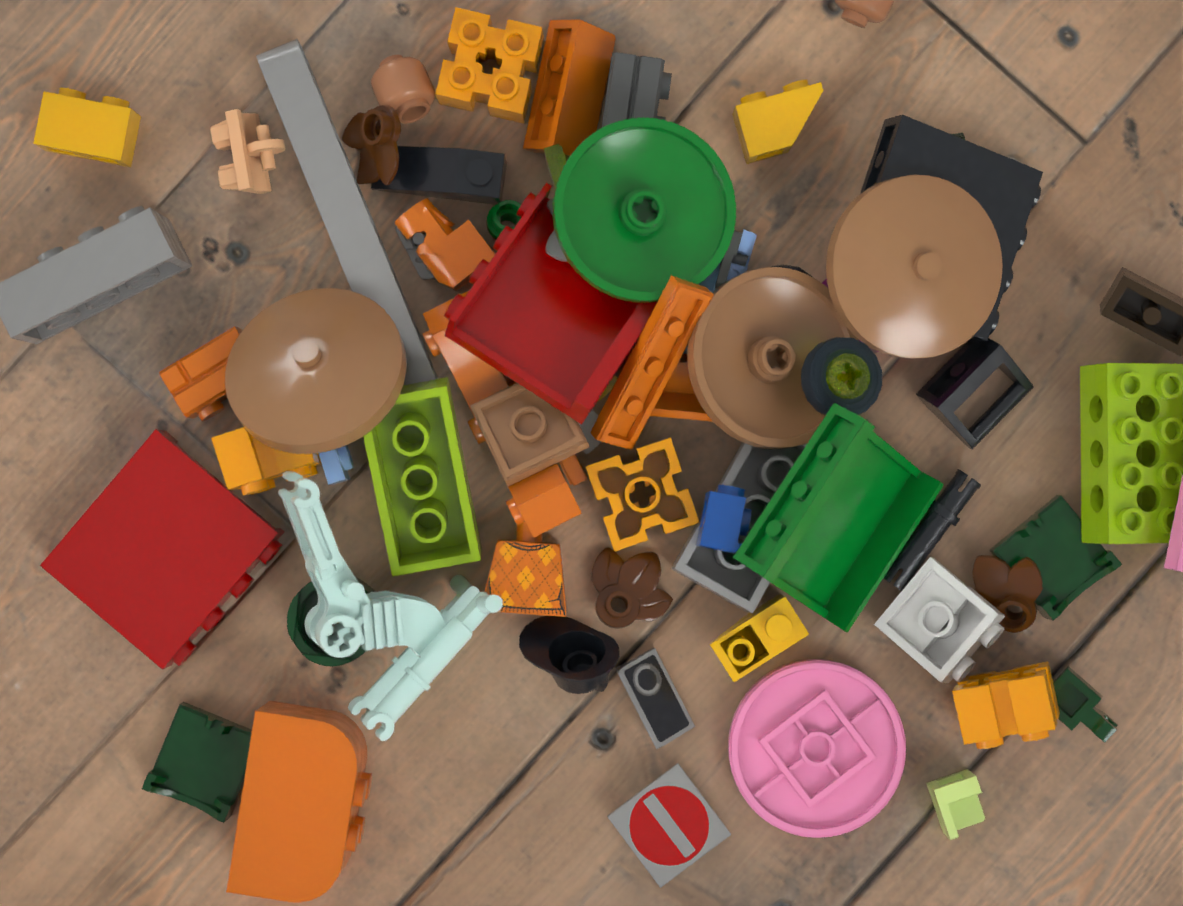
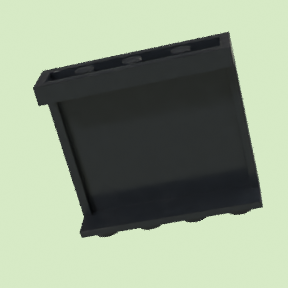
(998, 183)

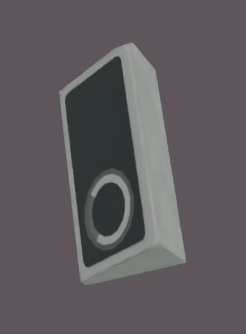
(655, 698)

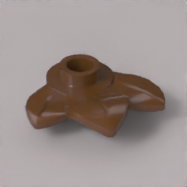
(376, 138)
(633, 583)
(1009, 586)

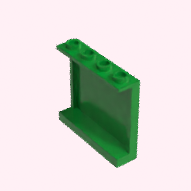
(838, 518)

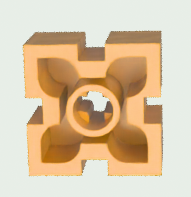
(475, 41)
(255, 466)
(666, 507)
(1006, 704)

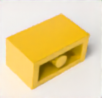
(87, 128)

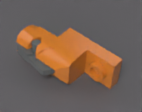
(437, 248)

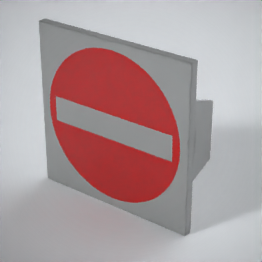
(669, 825)

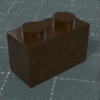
(1145, 310)

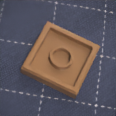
(526, 432)

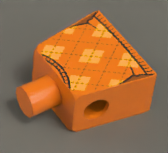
(528, 575)

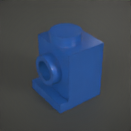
(723, 519)

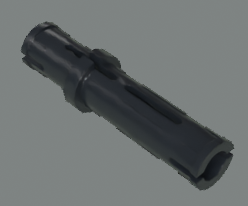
(932, 528)

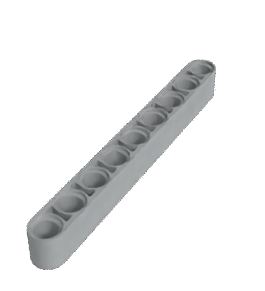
(340, 196)

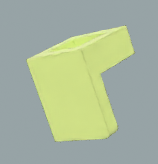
(956, 802)

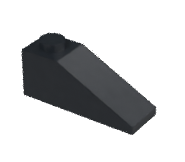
(449, 174)

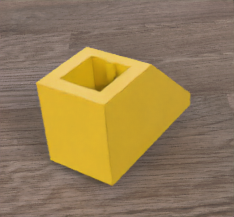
(773, 123)
(758, 637)

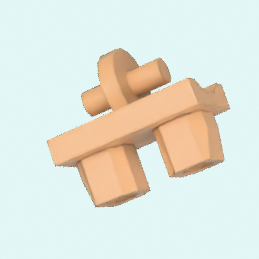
(251, 152)

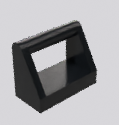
(961, 378)

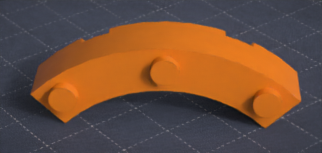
(540, 499)

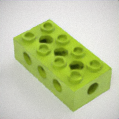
(1130, 451)

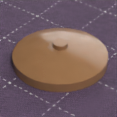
(914, 266)
(752, 351)
(315, 371)

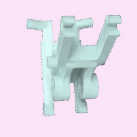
(378, 617)

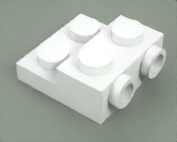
(941, 622)

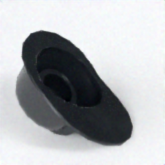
(570, 652)

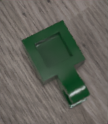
(1078, 702)

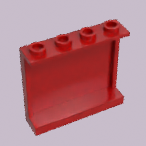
(543, 319)
(163, 551)

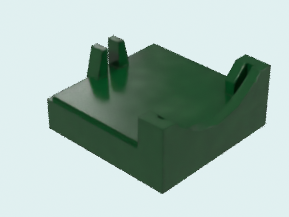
(1055, 544)
(202, 762)

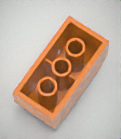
(299, 803)

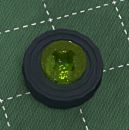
(824, 380)

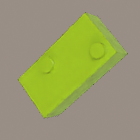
(423, 482)

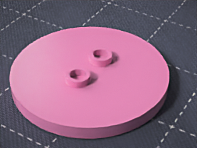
(816, 748)

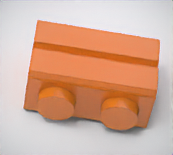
(200, 377)

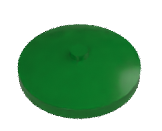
(643, 207)

